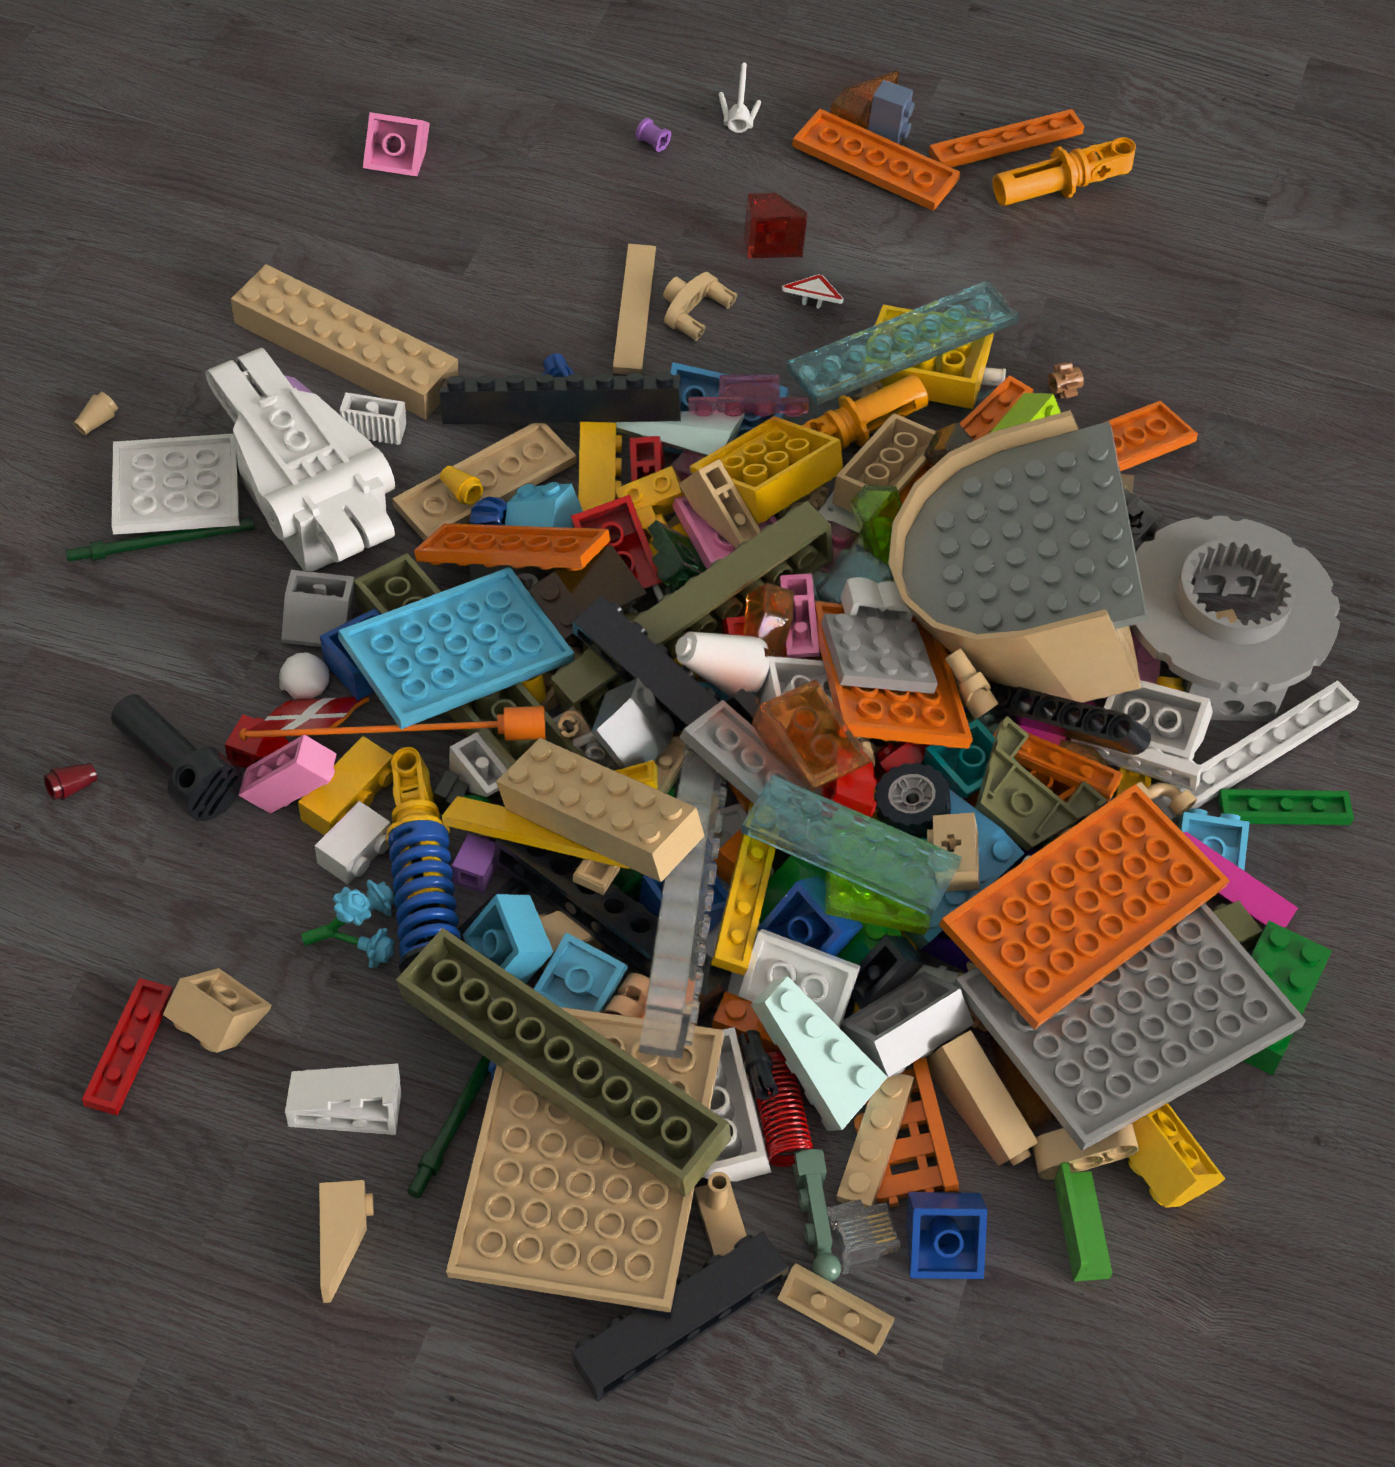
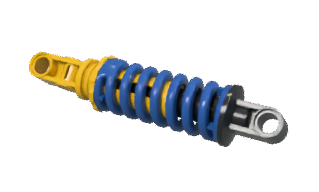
(419, 859)

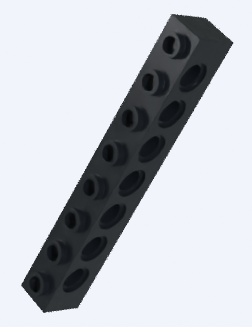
(609, 918)

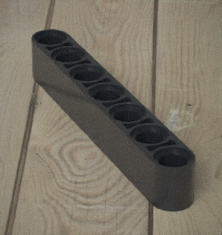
(1070, 719)

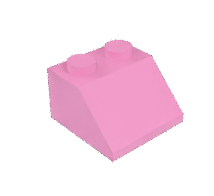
(395, 144)

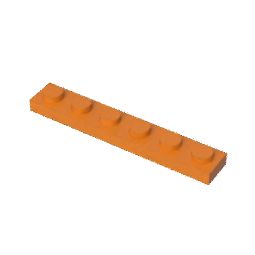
(1007, 139)

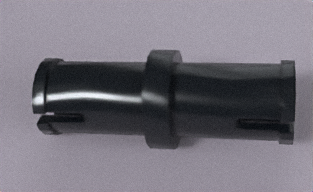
(758, 1065)

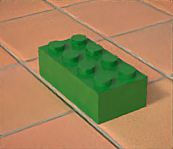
(1295, 969)

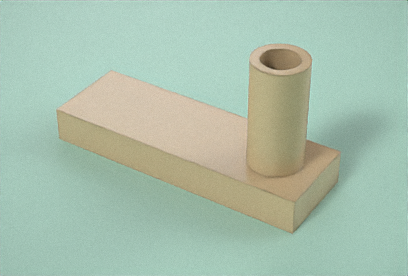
(719, 1214)

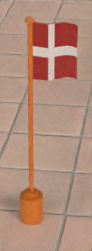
(324, 714)

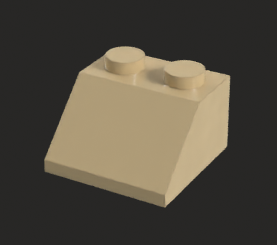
(215, 1009)

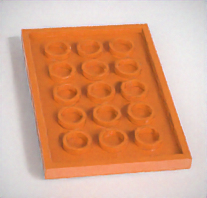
(895, 713)

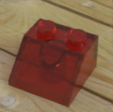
(773, 227)

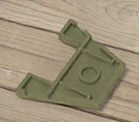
(1020, 801)

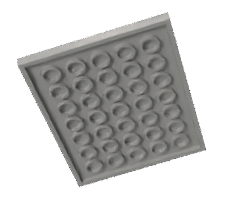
(1144, 1030)

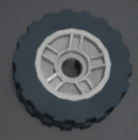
(912, 784)

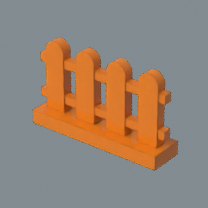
(919, 1145)

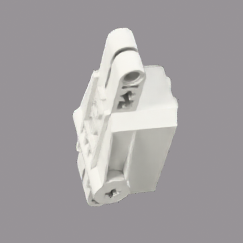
(303, 463)

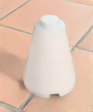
(725, 660)

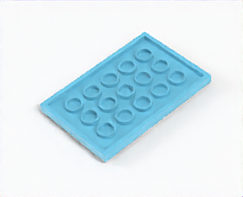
(455, 647)

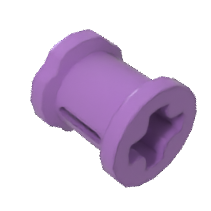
(653, 135)

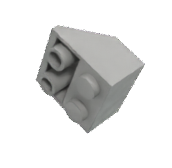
(315, 606)

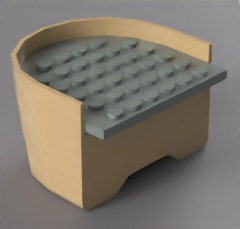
(1027, 559)

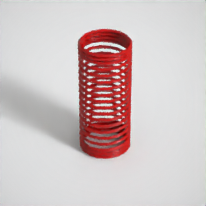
(790, 1140)

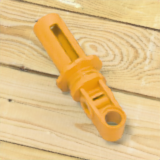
(1065, 171)
(859, 418)

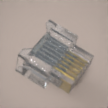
(862, 1234)

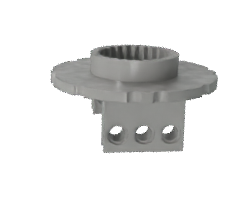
(1234, 664)

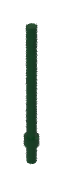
(99, 550)
(432, 1160)

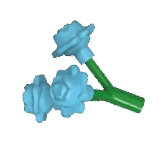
(356, 907)

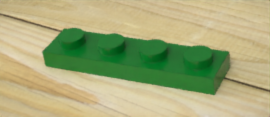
(1287, 806)

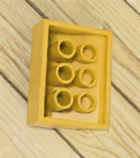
(949, 377)
(777, 464)

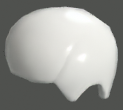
(304, 676)

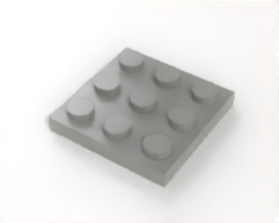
(878, 653)

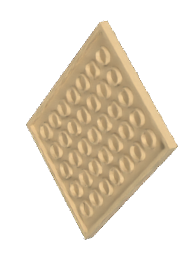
(563, 1206)

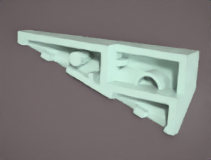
(692, 433)

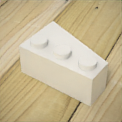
(346, 1099)

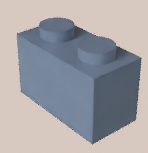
(891, 111)

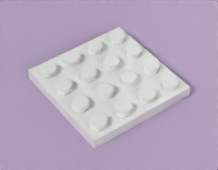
(174, 484)

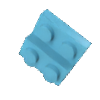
(1223, 834)
(580, 976)

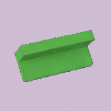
(1082, 1224)

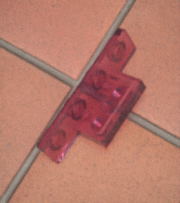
(749, 395)

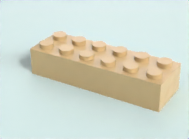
(601, 809)

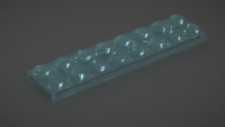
(902, 342)

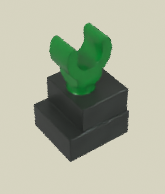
(449, 789)

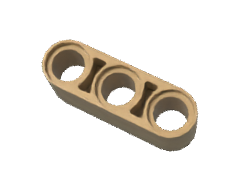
(1060, 1147)

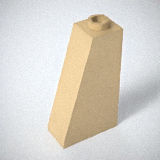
(981, 1099)

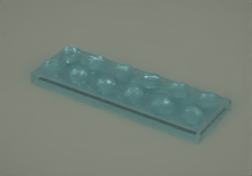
(851, 845)

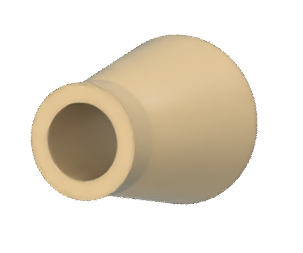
(95, 413)

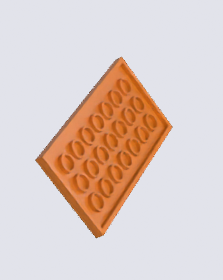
(1083, 905)

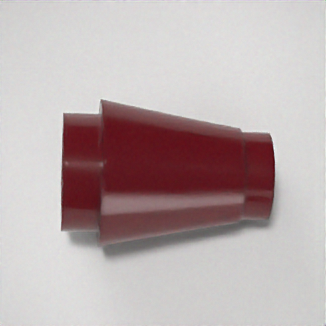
(68, 780)

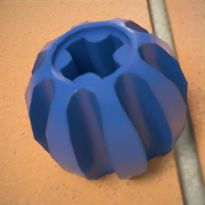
(489, 512)

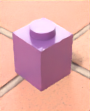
(474, 863)

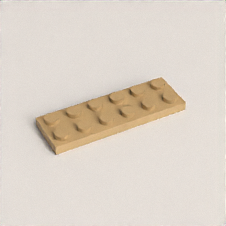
(517, 460)

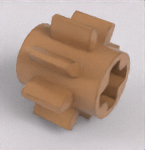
(1065, 380)

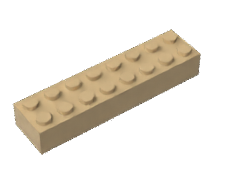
(343, 340)

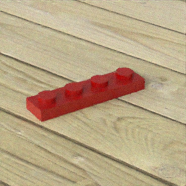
(127, 1047)

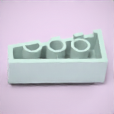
(824, 1059)

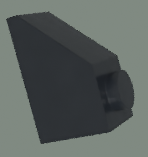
(885, 968)

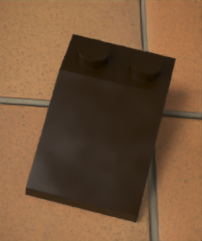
(568, 593)

